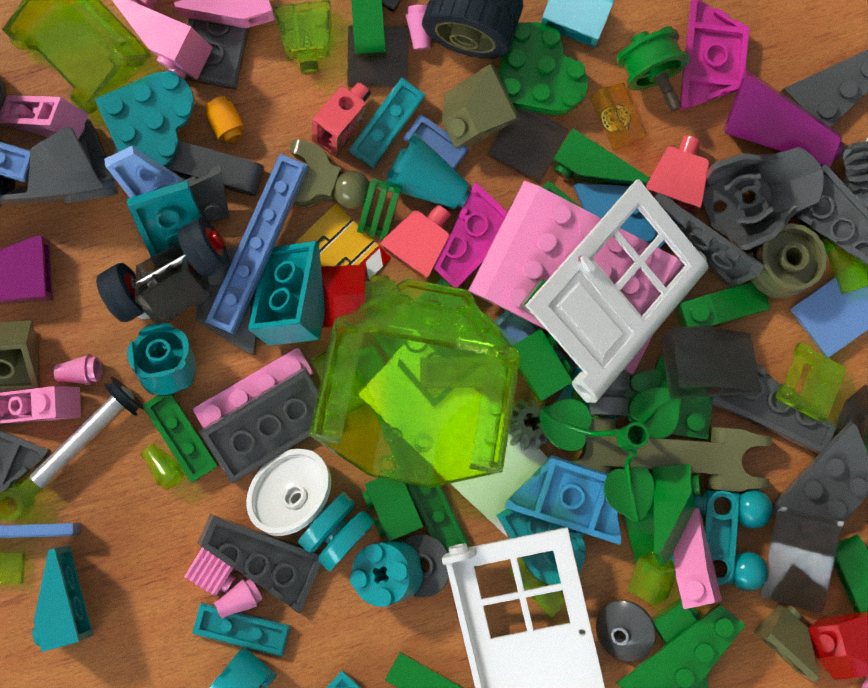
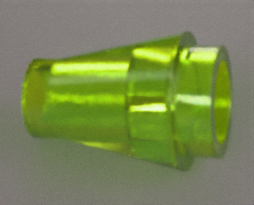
(162, 467)

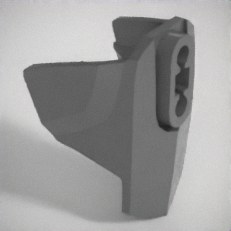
(66, 170)
(781, 185)

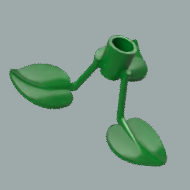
(655, 416)

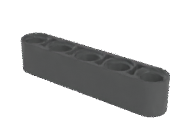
(237, 173)

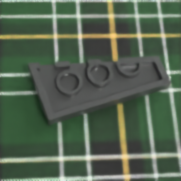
(776, 416)
(270, 562)

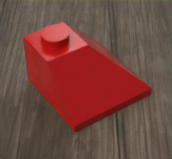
(342, 291)
(842, 644)

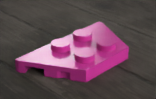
(716, 55)

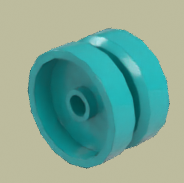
(336, 531)

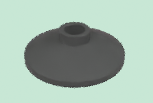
(437, 575)
(635, 624)

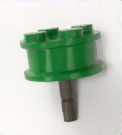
(653, 61)

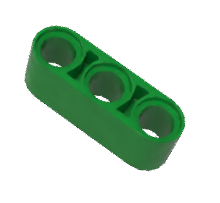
(368, 26)
(852, 571)

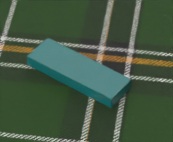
(387, 123)
(242, 630)

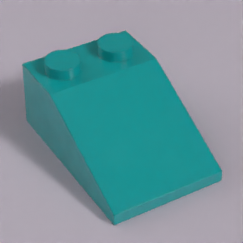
(289, 296)
(61, 607)

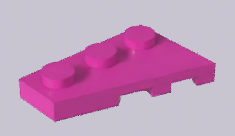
(470, 237)

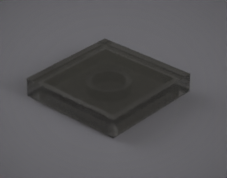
(381, 68)
(528, 144)

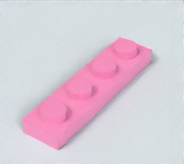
(250, 387)

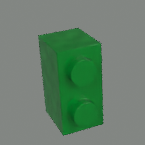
(542, 366)
(393, 506)

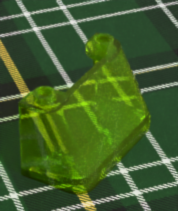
(81, 43)

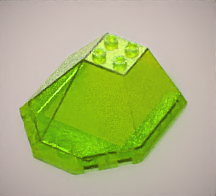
(418, 387)

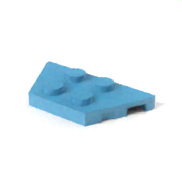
(599, 200)
(568, 497)

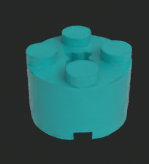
(162, 359)
(390, 586)
(245, 672)

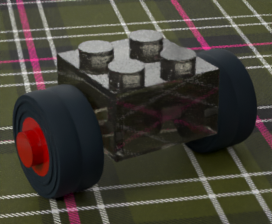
(167, 280)

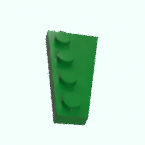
(689, 656)

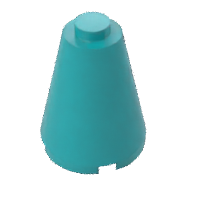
(427, 175)

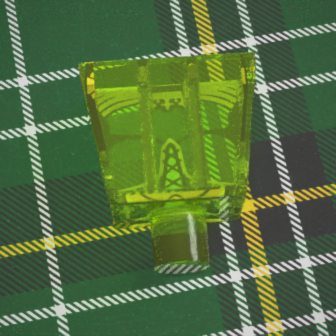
(305, 32)

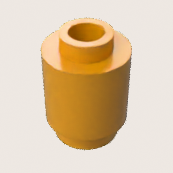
(224, 119)

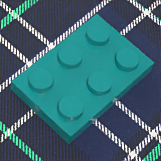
(162, 214)

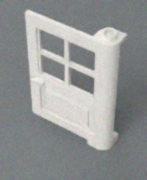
(590, 311)
(533, 658)

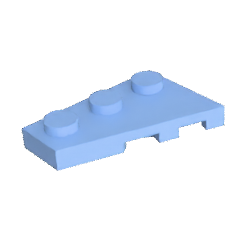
(139, 172)

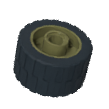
(473, 26)

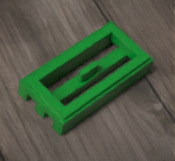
(373, 228)

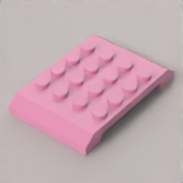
(540, 236)

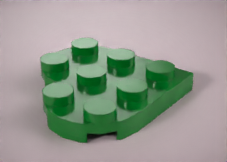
(539, 73)
(694, 412)

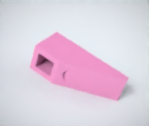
(228, 12)
(40, 404)

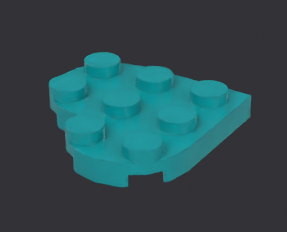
(149, 114)
(540, 565)

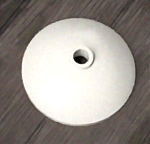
(288, 492)

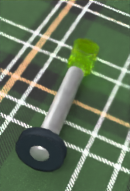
(24, 493)

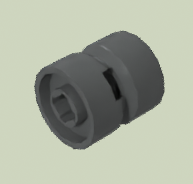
(613, 401)

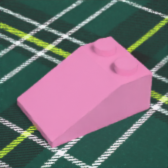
(173, 42)

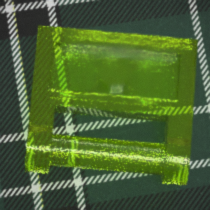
(820, 386)

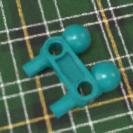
(751, 510)

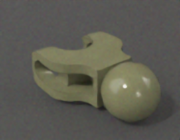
(327, 180)

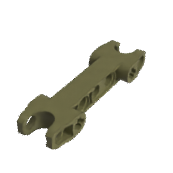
(717, 458)

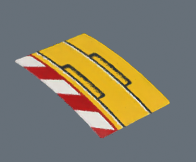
(343, 245)

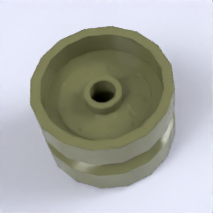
(791, 262)

